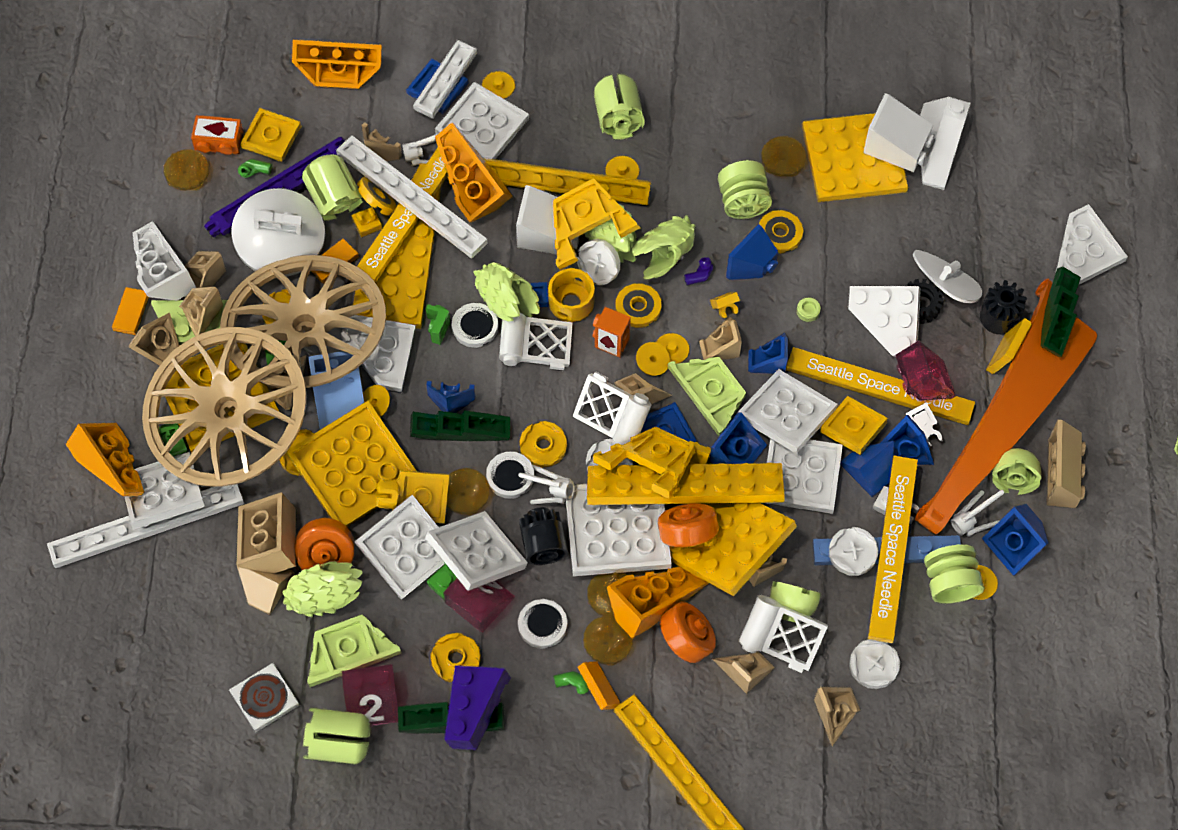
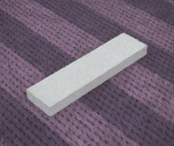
(445, 79)

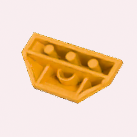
(336, 62)

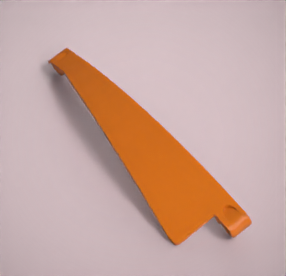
(1022, 396)

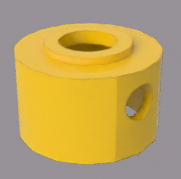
(565, 284)

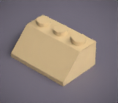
(1065, 466)
(267, 534)

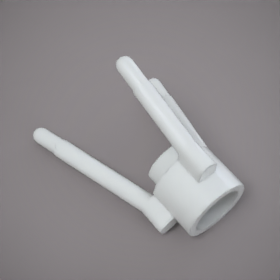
(413, 150)
(561, 487)
(964, 521)

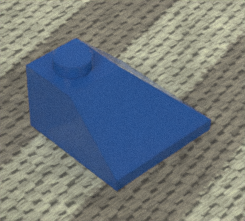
(752, 256)
(1017, 538)

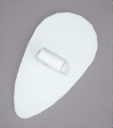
(948, 277)

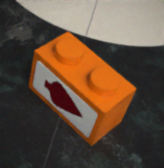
(217, 134)
(611, 331)

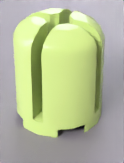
(628, 109)
(331, 186)
(336, 748)

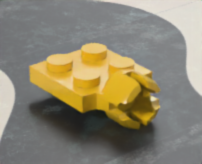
(426, 487)

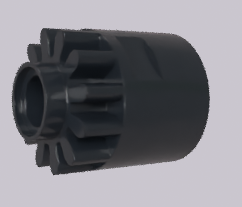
(1002, 308)
(543, 536)

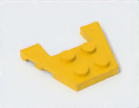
(582, 211)
(656, 451)

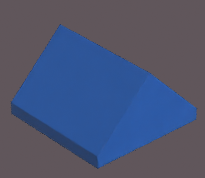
(737, 443)

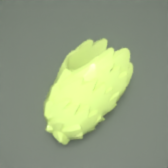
(608, 232)
(667, 244)
(506, 292)
(322, 588)

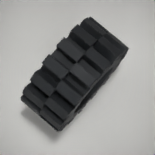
(933, 295)

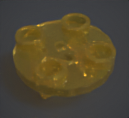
(773, 154)
(196, 171)
(474, 497)
(597, 594)
(598, 633)

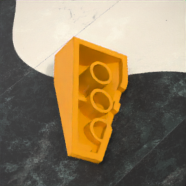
(474, 182)
(105, 453)
(644, 599)

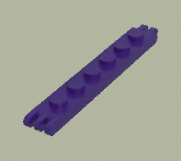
(289, 179)

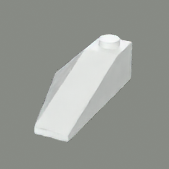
(948, 119)
(158, 266)

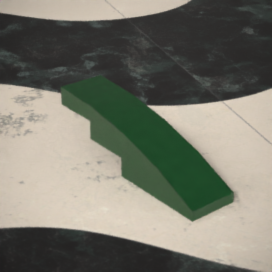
(1059, 311)
(460, 427)
(433, 718)

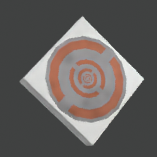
(264, 697)

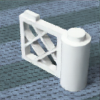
(515, 342)
(630, 414)
(763, 624)

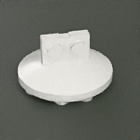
(276, 227)

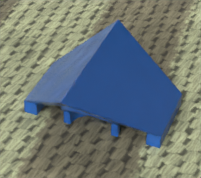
(769, 356)
(449, 398)
(910, 442)
(872, 467)

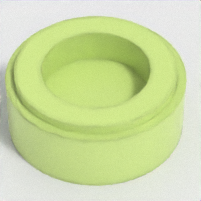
(808, 309)

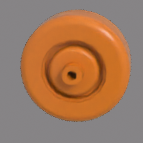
(688, 525)
(323, 542)
(688, 632)

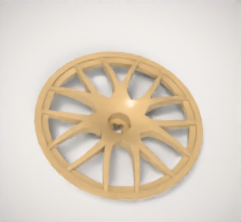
(308, 314)
(218, 401)

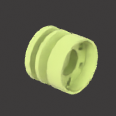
(744, 189)
(953, 574)

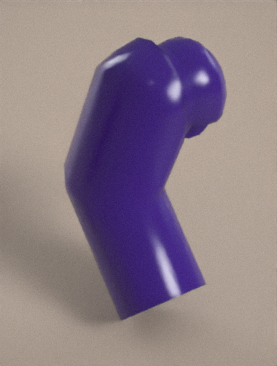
(702, 272)

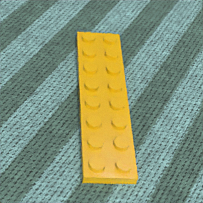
(698, 484)

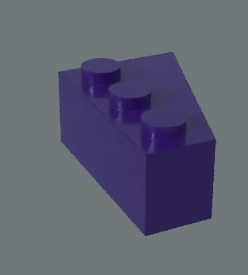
(472, 703)

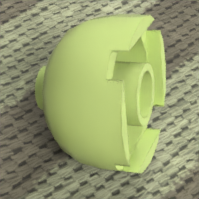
(1018, 471)
(795, 599)

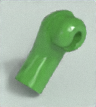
(254, 166)
(572, 678)

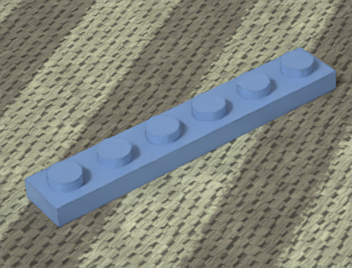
(916, 548)

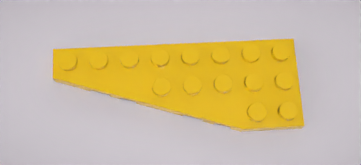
(406, 275)

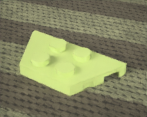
(179, 320)
(711, 389)
(347, 647)

